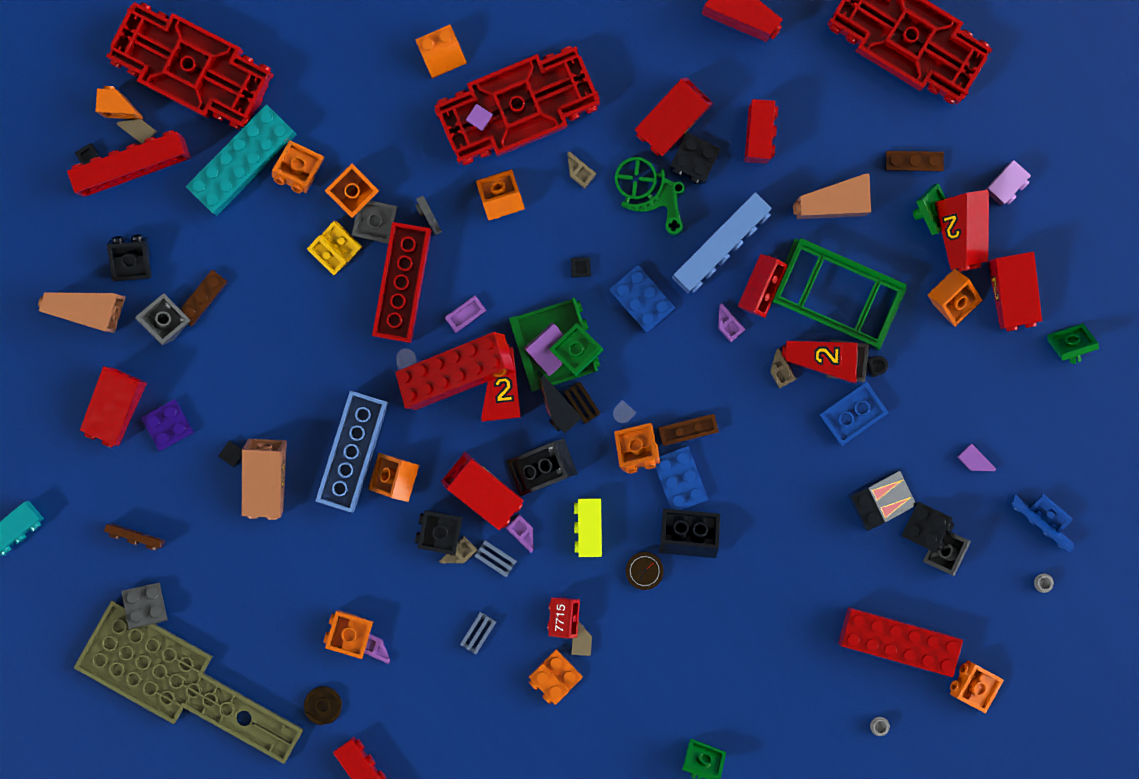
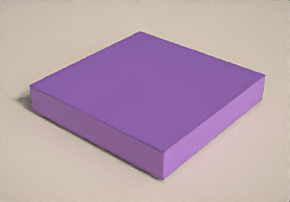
(540, 346)

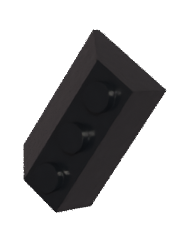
(689, 533)

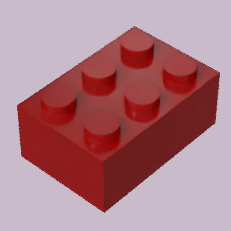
(760, 131)

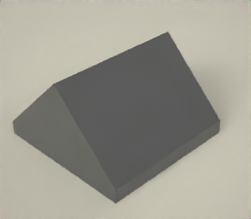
(163, 319)
(950, 556)

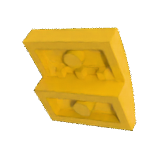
(334, 248)

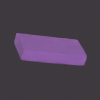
(465, 314)

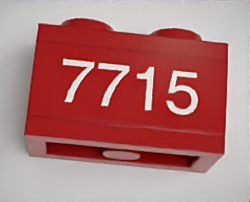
(563, 617)

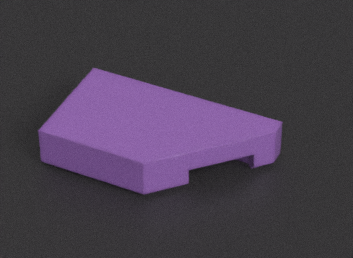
(728, 324)
(974, 459)
(522, 532)
(377, 649)

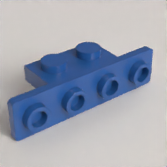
(1048, 517)

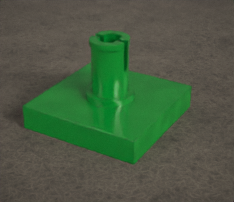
(928, 209)
(1073, 342)
(576, 349)
(703, 760)

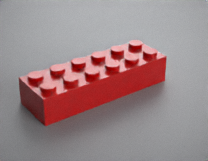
(129, 163)
(402, 282)
(455, 371)
(900, 642)

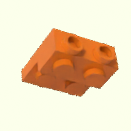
(297, 167)
(637, 448)
(348, 634)
(554, 677)
(975, 686)

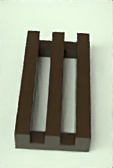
(591, 416)

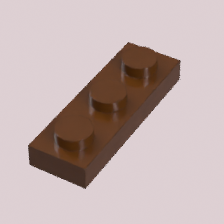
(914, 161)
(203, 296)
(688, 429)
(134, 537)

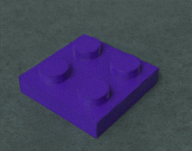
(167, 425)

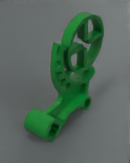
(666, 196)

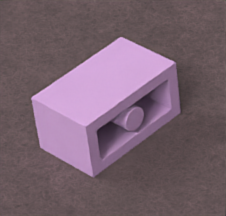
(1007, 183)

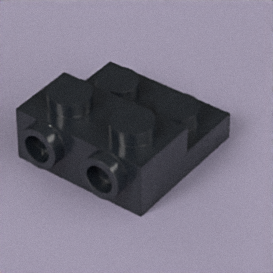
(694, 159)
(129, 258)
(928, 527)
(438, 532)

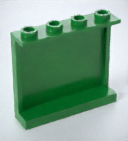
(531, 324)

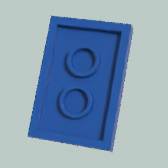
(642, 298)
(853, 413)
(680, 479)

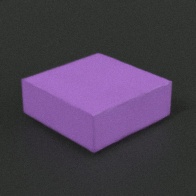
(479, 117)

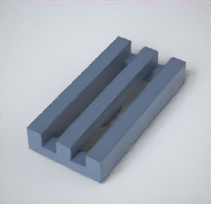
(509, 567)
(486, 619)

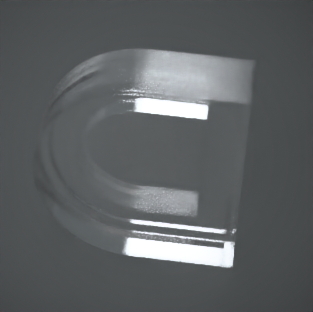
(405, 358)
(623, 413)

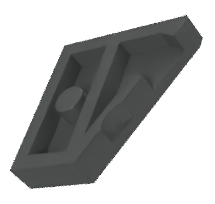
(424, 210)

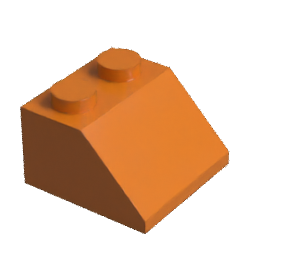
(441, 51)
(113, 104)
(352, 190)
(500, 195)
(955, 297)
(393, 477)

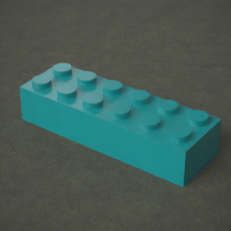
(241, 160)

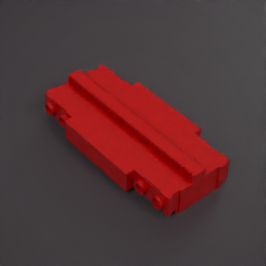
(914, 43)
(189, 65)
(526, 104)

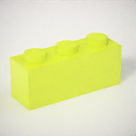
(588, 527)

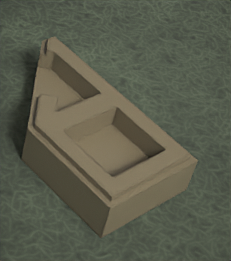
(138, 129)
(580, 171)
(781, 370)
(464, 551)
(582, 644)

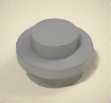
(1043, 582)
(879, 726)

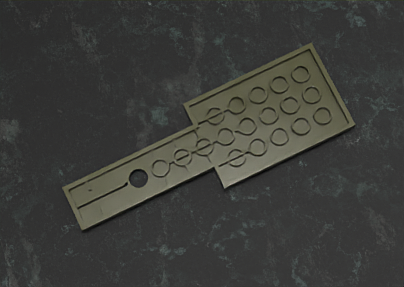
(169, 675)

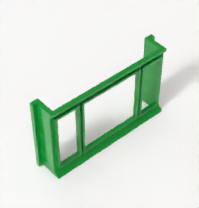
(878, 278)

